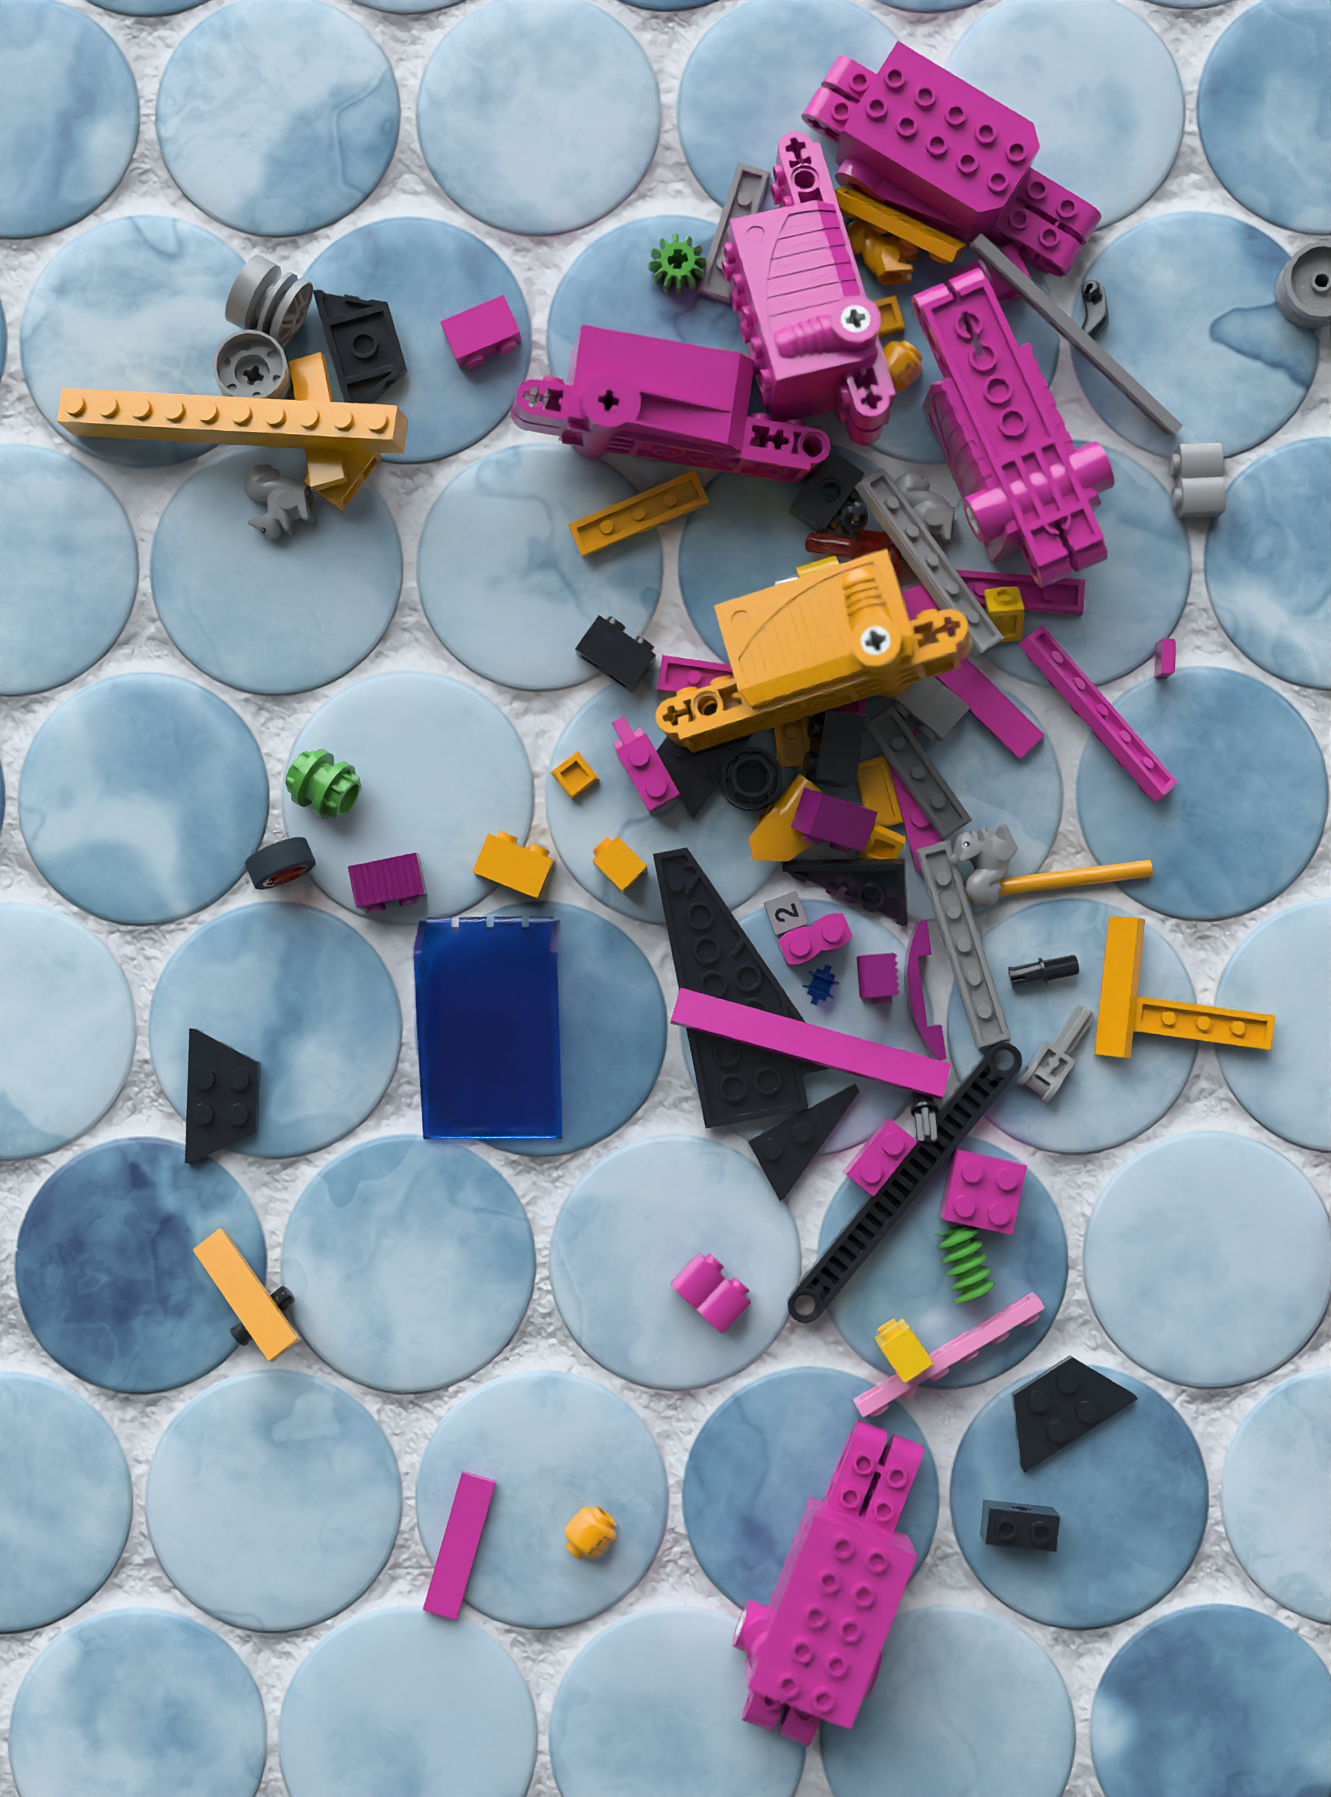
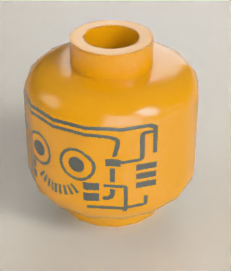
(903, 364)
(590, 1533)

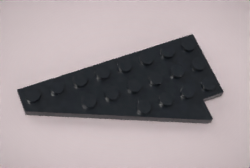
(721, 962)

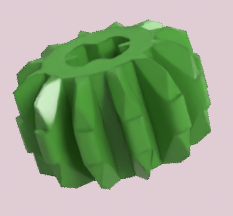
(690, 259)

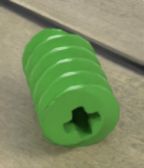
(966, 1262)

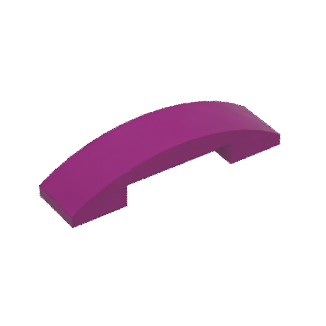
(933, 1034)

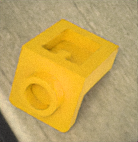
(1006, 611)

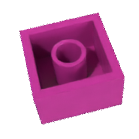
(982, 1191)

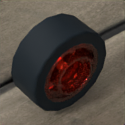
(280, 863)

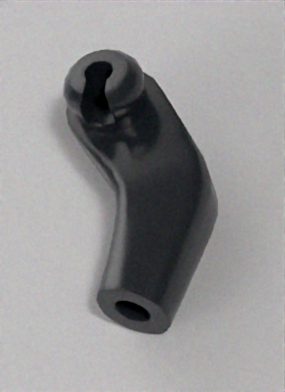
(1096, 309)

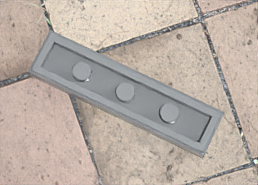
(742, 200)

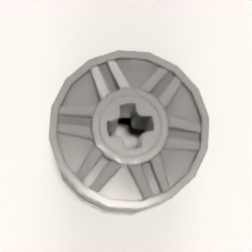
(268, 300)
(249, 356)

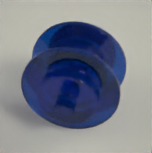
(821, 984)

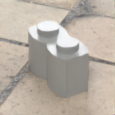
(1198, 480)
(932, 707)

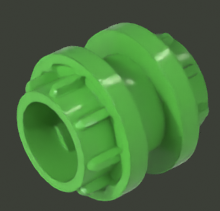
(318, 781)

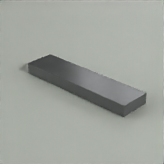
(917, 773)

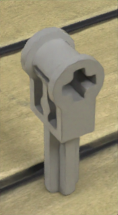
(1052, 1060)

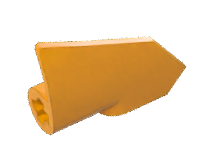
(774, 836)

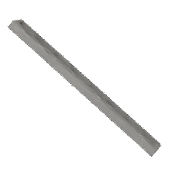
(1075, 335)

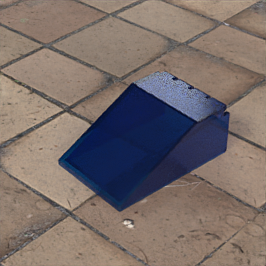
(490, 1027)

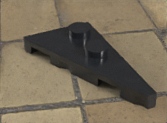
(868, 882)
(792, 1144)

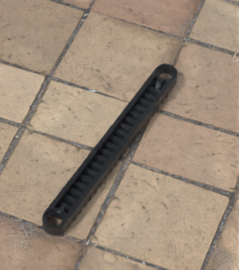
(883, 1210)

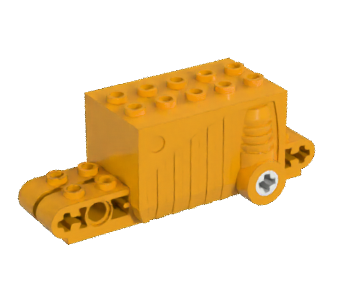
(814, 650)

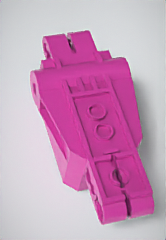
(947, 157)
(666, 406)

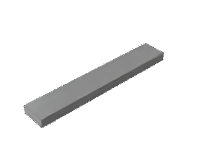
(926, 557)
(963, 944)

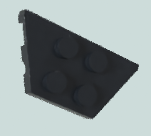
(361, 345)
(697, 772)
(219, 1096)
(1063, 1407)

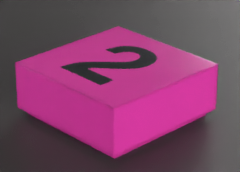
(1165, 658)

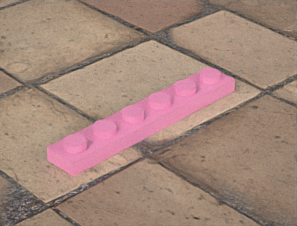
(960, 1348)

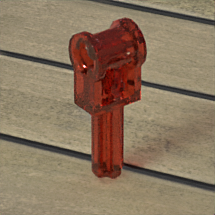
(867, 543)

